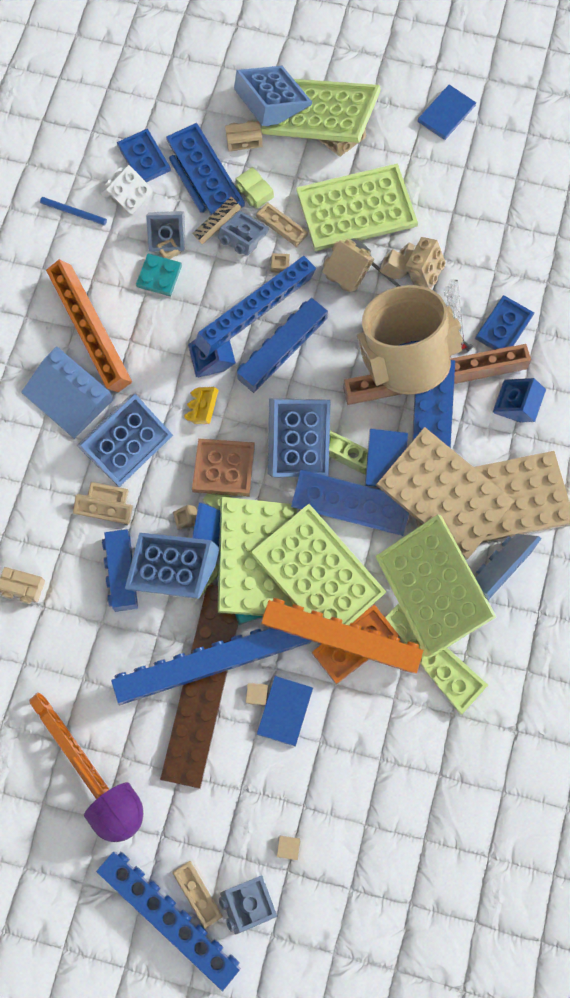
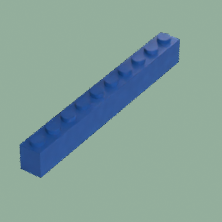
(202, 663)

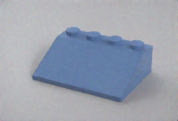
(270, 94)
(66, 392)
(298, 436)
(125, 440)
(505, 562)
(171, 565)

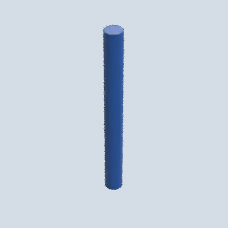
(187, 184)
(77, 212)

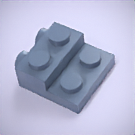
(242, 233)
(247, 905)

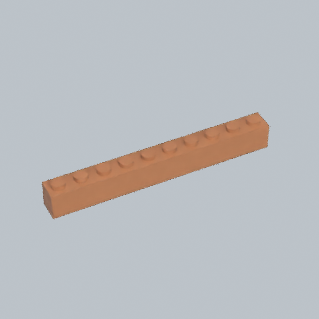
(466, 369)

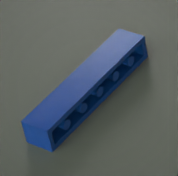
(282, 344)

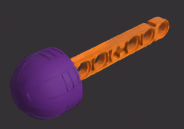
(116, 811)

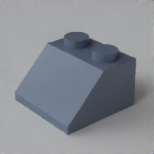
(162, 227)

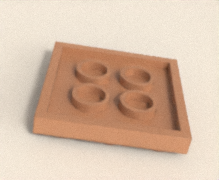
(223, 467)

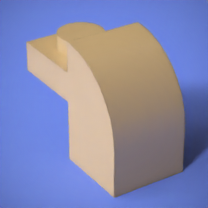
(395, 262)

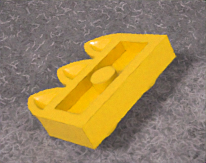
(202, 406)

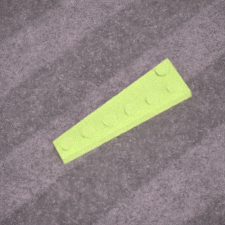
(447, 671)

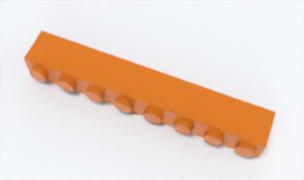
(89, 326)
(341, 636)

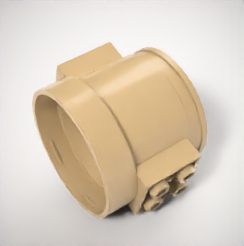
(402, 317)

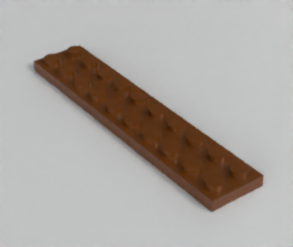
(199, 702)

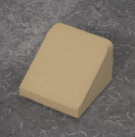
(185, 517)

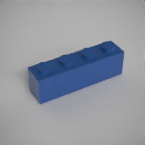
(118, 564)

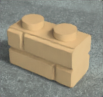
(243, 135)
(21, 585)

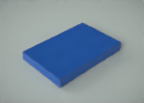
(446, 112)
(144, 155)
(504, 324)
(382, 453)
(285, 711)

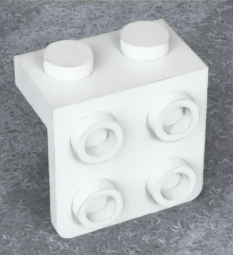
(127, 189)

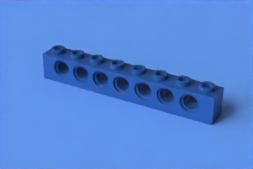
(254, 306)
(109, 872)

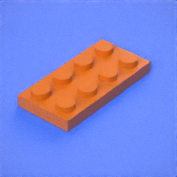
(339, 663)

